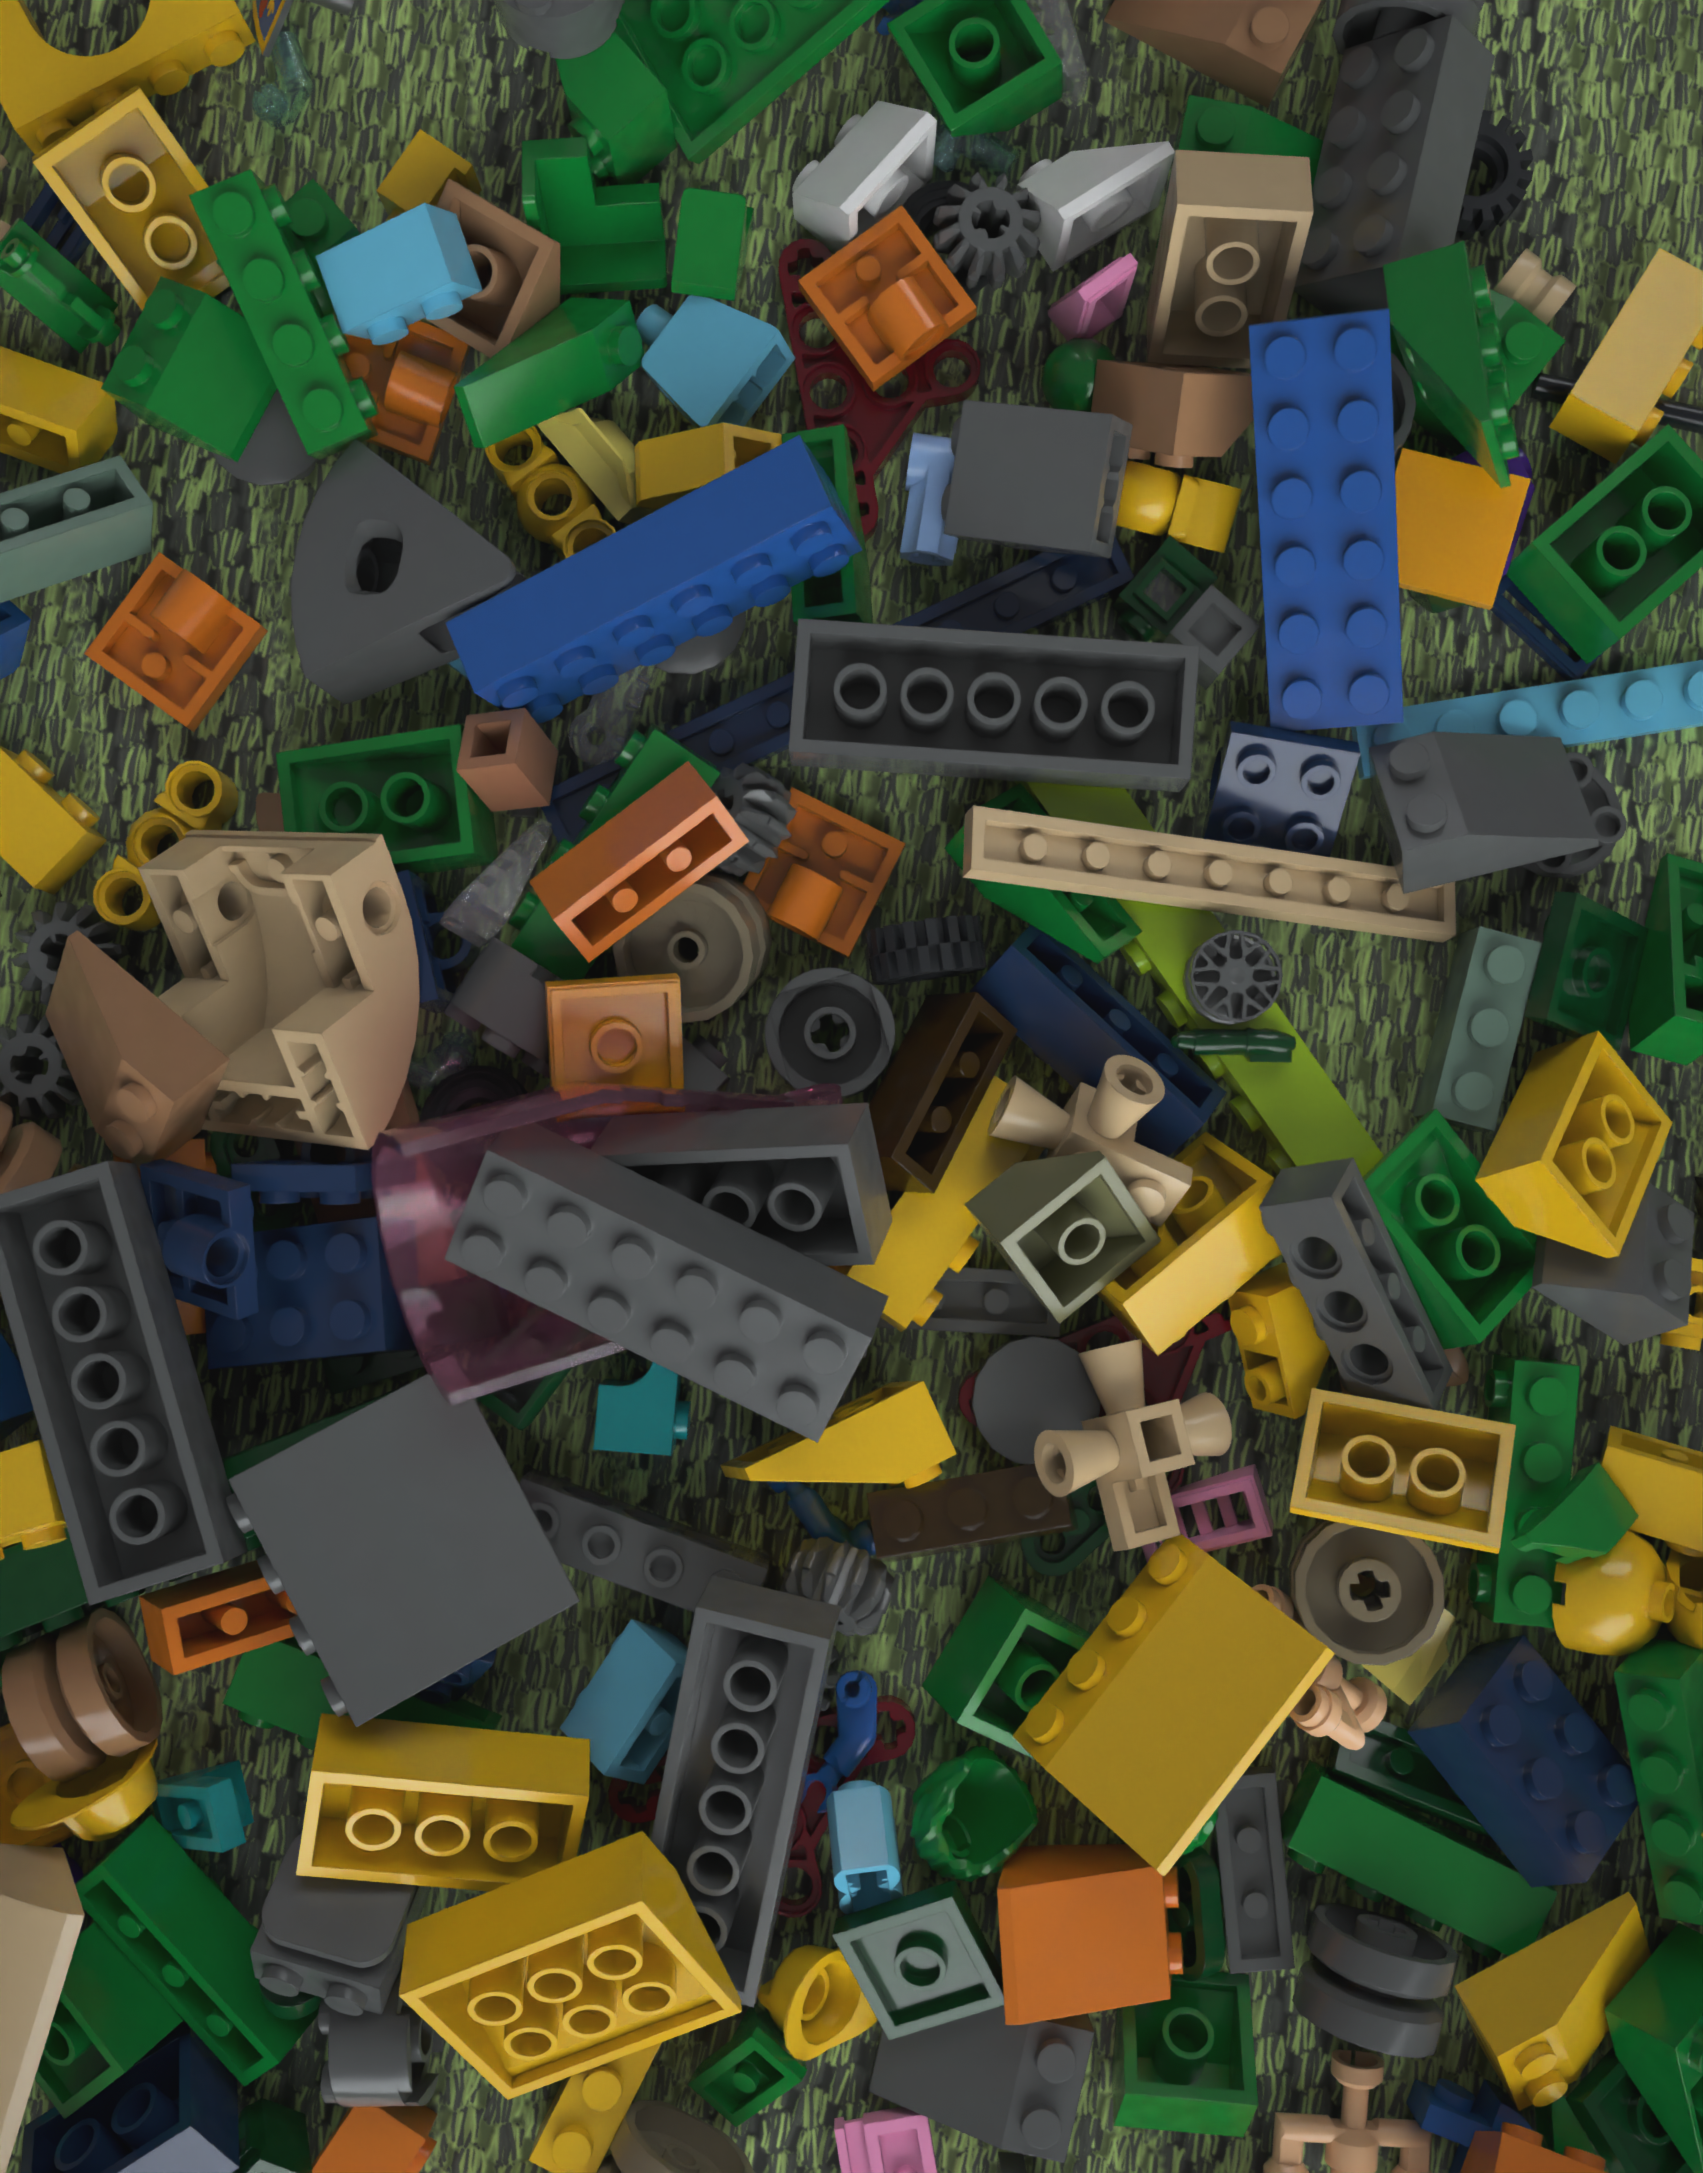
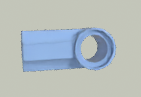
(926, 479)

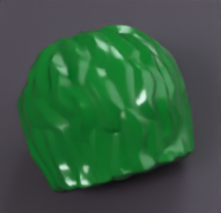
(971, 1815)

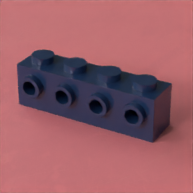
(1081, 1021)

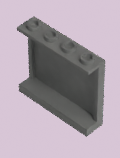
(400, 1546)

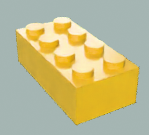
(441, 1803)

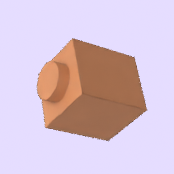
(507, 760)

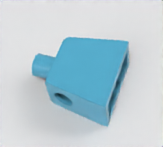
(712, 359)

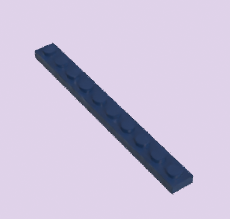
(760, 721)

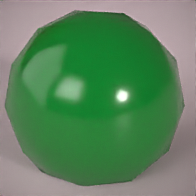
(1071, 372)

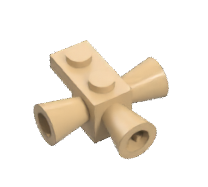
(1101, 1122)
(1131, 1447)

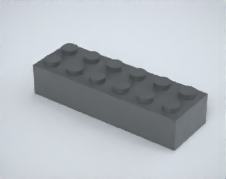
(993, 705)
(665, 1277)
(113, 1381)
(743, 1761)

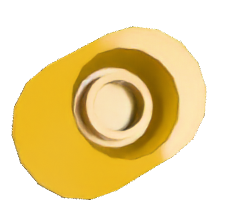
(95, 1803)
(816, 2001)

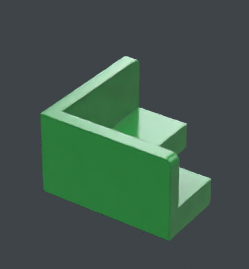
(605, 233)

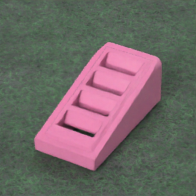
(1095, 301)
(1220, 1487)

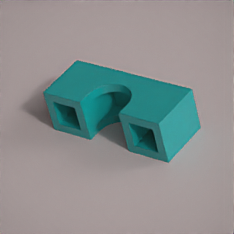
(642, 1413)

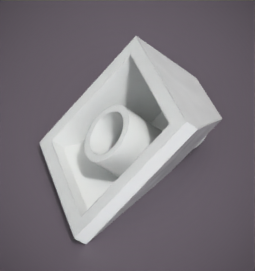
(1093, 195)

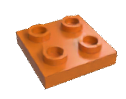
(887, 298)
(410, 386)
(176, 641)
(826, 874)

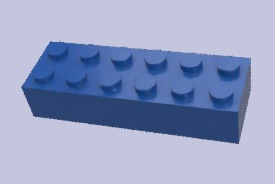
(1328, 519)
(657, 584)

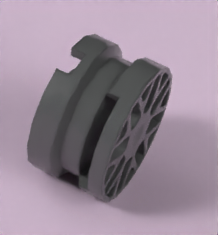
(1232, 978)

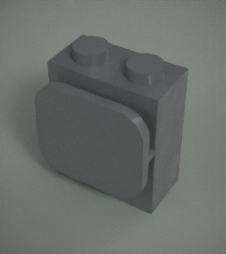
(1036, 478)
(334, 1937)

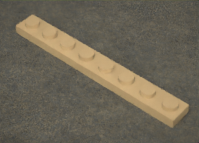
(1201, 874)

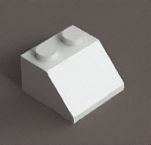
(867, 174)

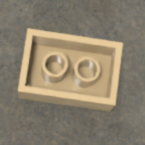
(1226, 254)

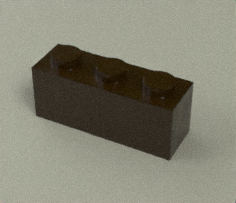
(936, 1087)
(966, 1513)

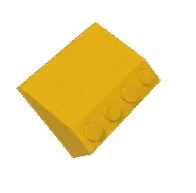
(1171, 1700)
(567, 1968)

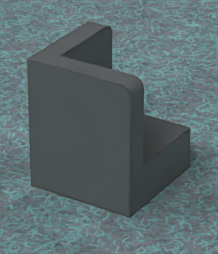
(1219, 631)

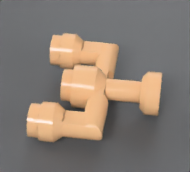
(1332, 1703)
(1352, 2140)

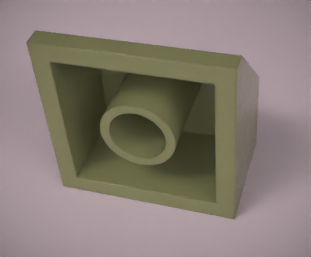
(1063, 1227)

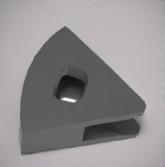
(382, 577)

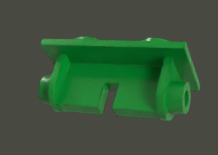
(55, 289)

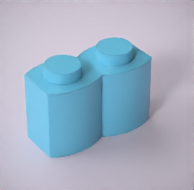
(863, 1845)

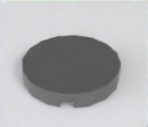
(1030, 1389)

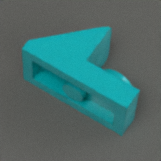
(205, 1807)

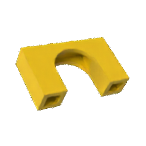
(56, 91)

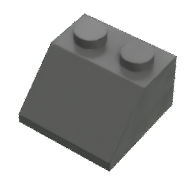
(1633, 1293)

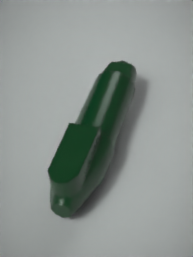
(1254, 1044)

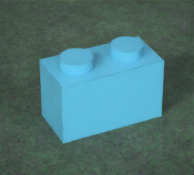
(399, 274)
(631, 1703)

